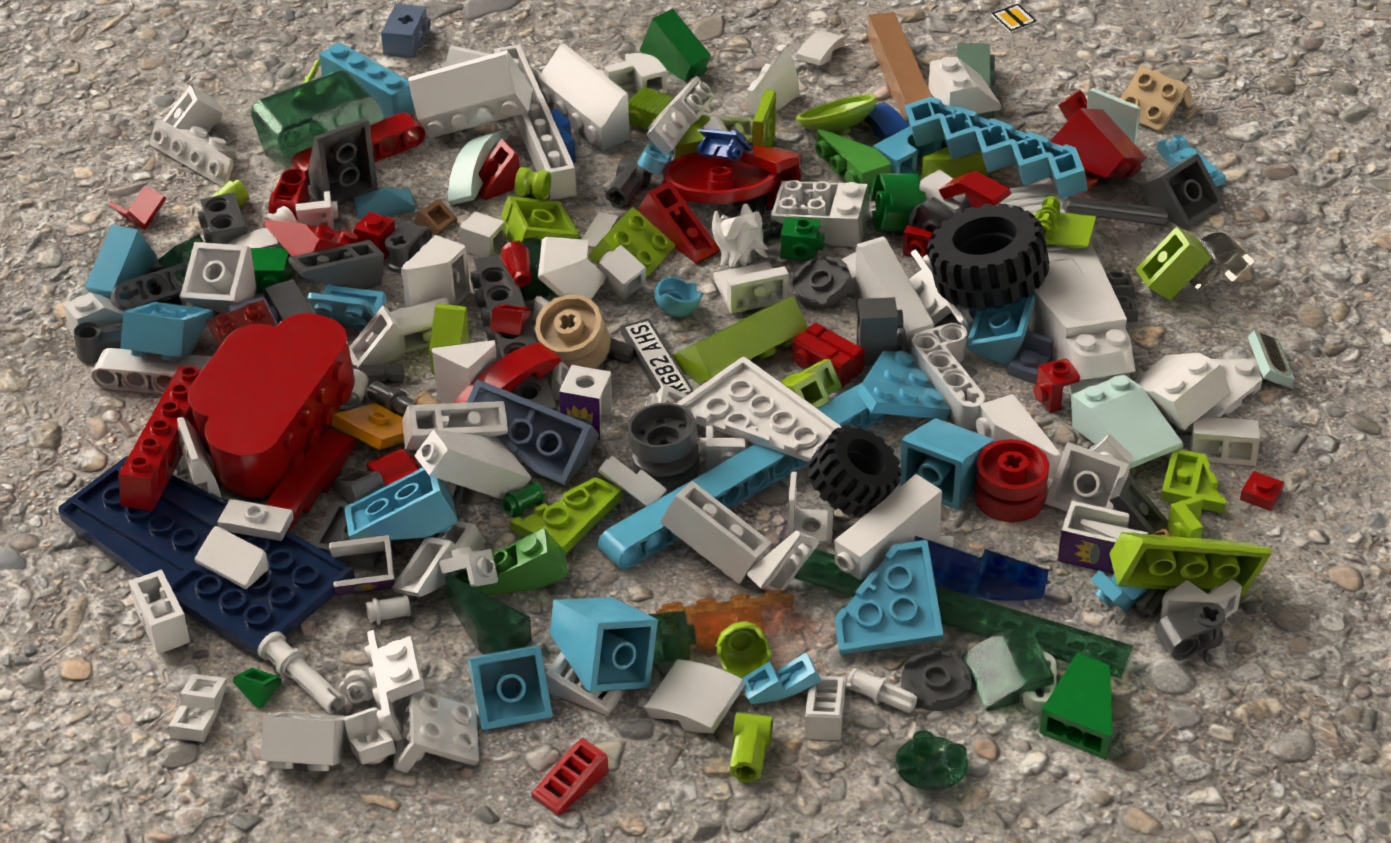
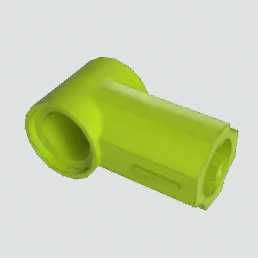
(750, 739)

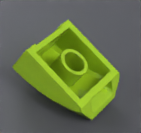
(536, 217)

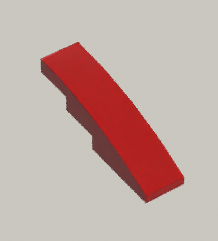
(313, 474)

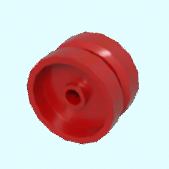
(1011, 480)

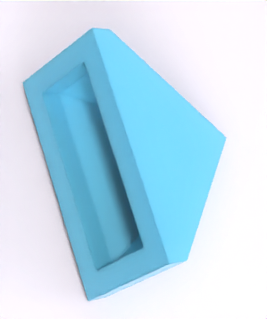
(384, 202)

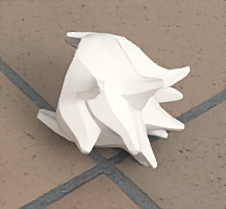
(739, 236)

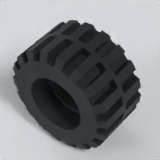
(854, 470)

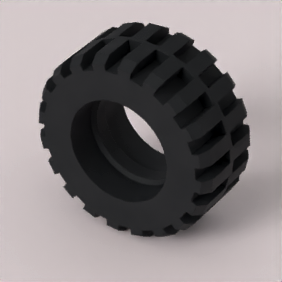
(988, 256)

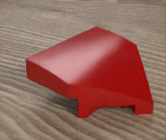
(773, 159)

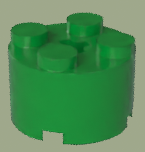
(895, 200)

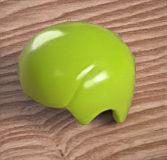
(743, 648)

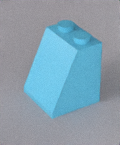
(944, 457)
(605, 642)

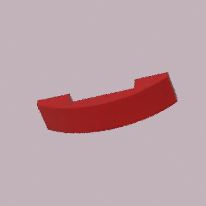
(515, 368)

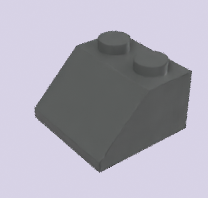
(1183, 191)

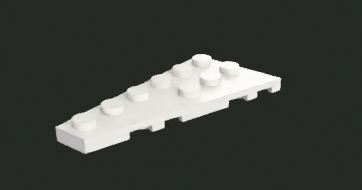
(761, 409)

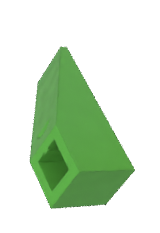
(850, 158)
(526, 565)

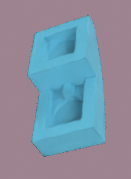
(771, 685)

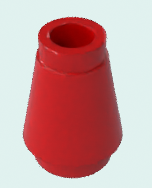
(517, 262)

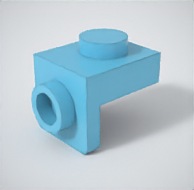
(1111, 593)

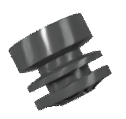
(665, 443)

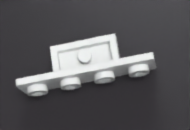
(195, 149)
(933, 302)
(395, 676)

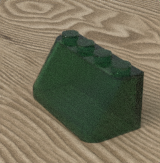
(298, 114)

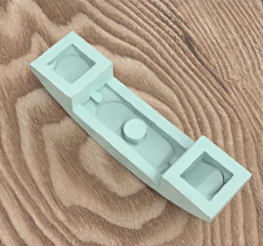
(464, 178)

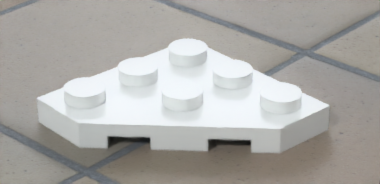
(1242, 378)

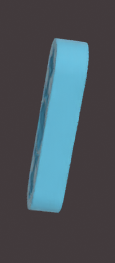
(653, 159)

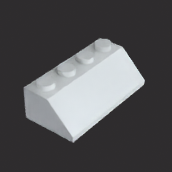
(470, 94)
(586, 98)

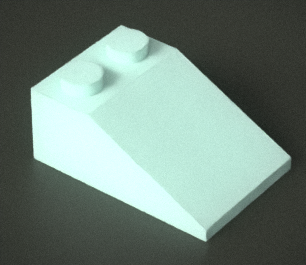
(1127, 414)

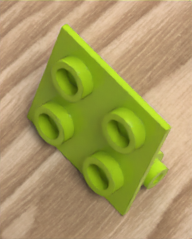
(1064, 228)

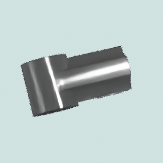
(627, 182)
(93, 339)

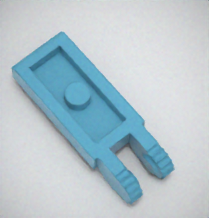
(1183, 150)

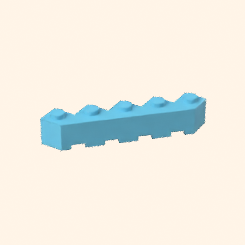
(998, 144)

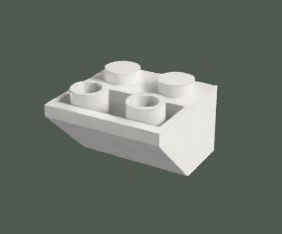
(436, 273)

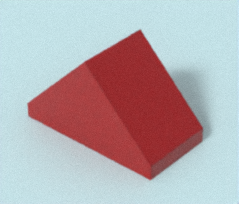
(499, 171)

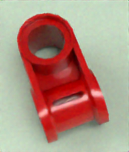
(290, 190)

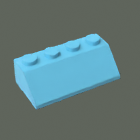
(380, 82)

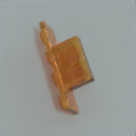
(713, 617)

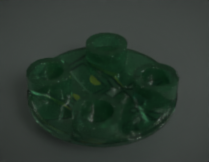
(931, 762)

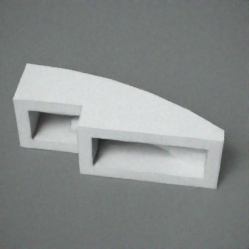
(424, 572)

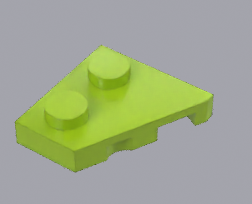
(1190, 477)

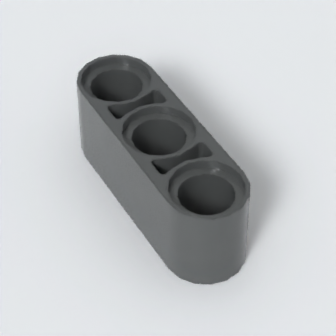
(286, 299)

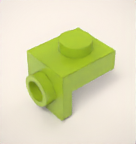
(1185, 518)

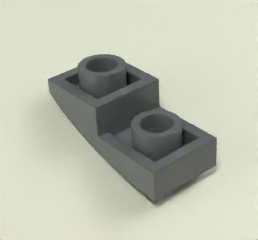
(1124, 291)

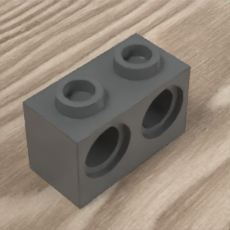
(221, 219)

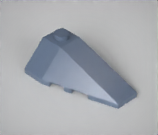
(541, 437)

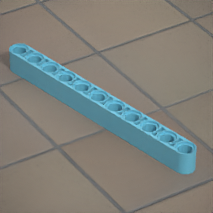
(729, 483)

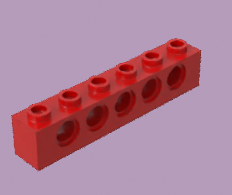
(158, 446)

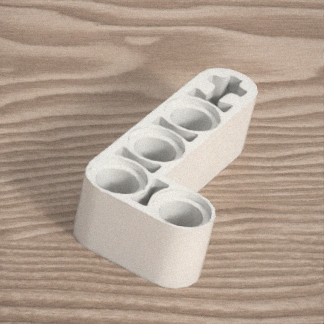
(939, 357)

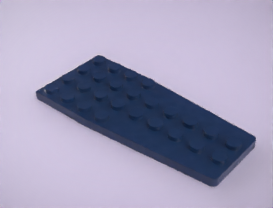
(171, 537)

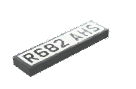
(655, 356)

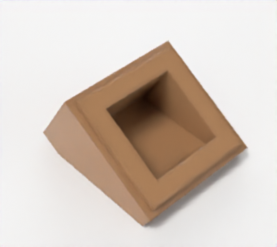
(436, 217)

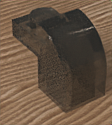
(1226, 258)

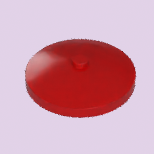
(717, 179)

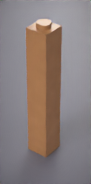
(896, 60)

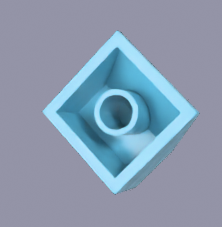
(510, 687)

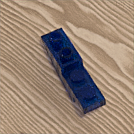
(987, 576)

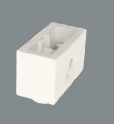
(159, 611)

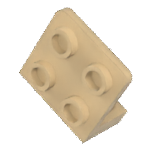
(1156, 97)

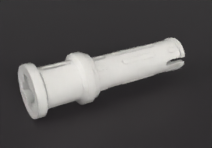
(291, 664)

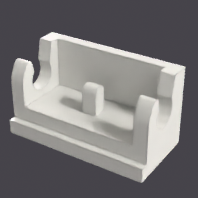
(1226, 440)

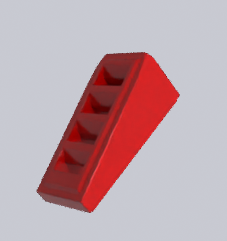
(582, 757)

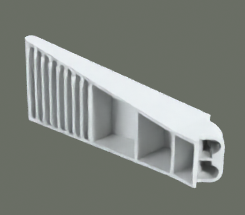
(1076, 304)

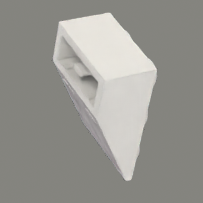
(838, 206)

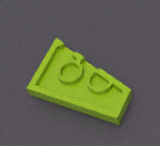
(573, 515)

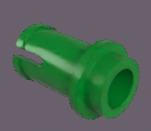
(517, 502)

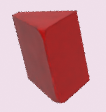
(509, 319)

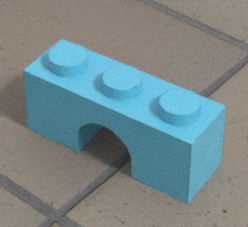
(903, 152)

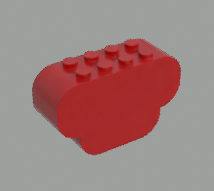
(270, 398)

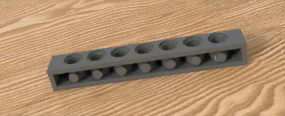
(498, 288)

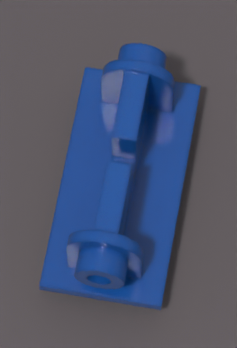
(722, 144)

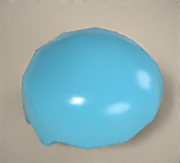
(677, 297)

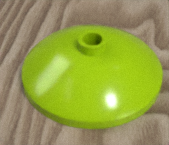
(838, 114)

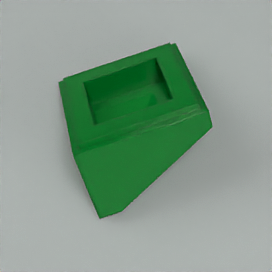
(257, 685)

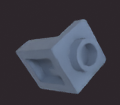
(1034, 352)

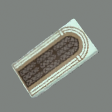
(1271, 359)

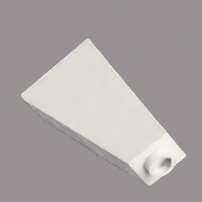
(882, 276)
(472, 462)
(897, 520)

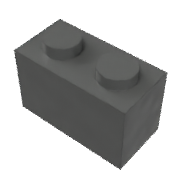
(878, 327)

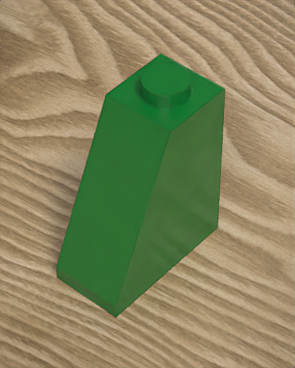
(675, 46)
(1081, 707)

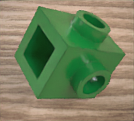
(801, 239)

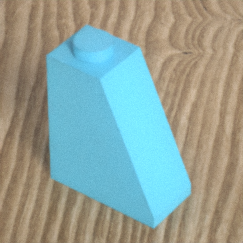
(121, 258)

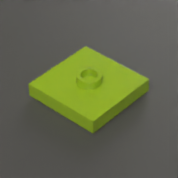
(765, 120)

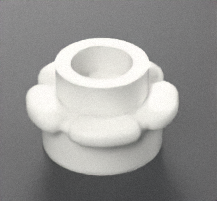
(357, 679)

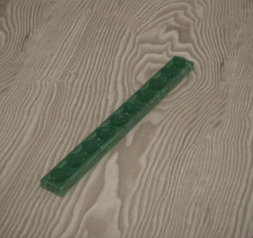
(986, 617)

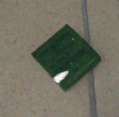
(1007, 667)

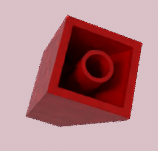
(1100, 144)

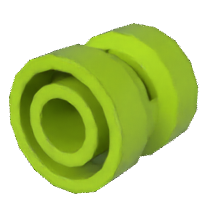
(533, 183)

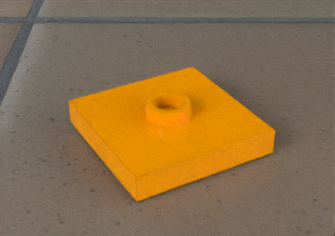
(371, 425)

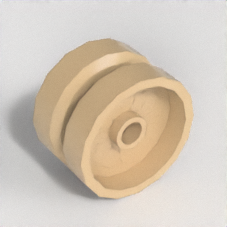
(574, 331)

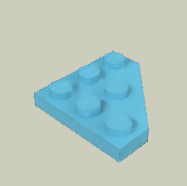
(901, 388)
(893, 604)

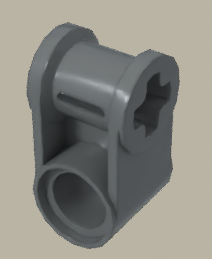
(405, 243)
(1189, 633)

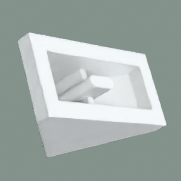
(378, 341)

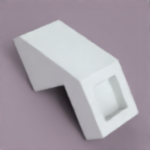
(1190, 596)

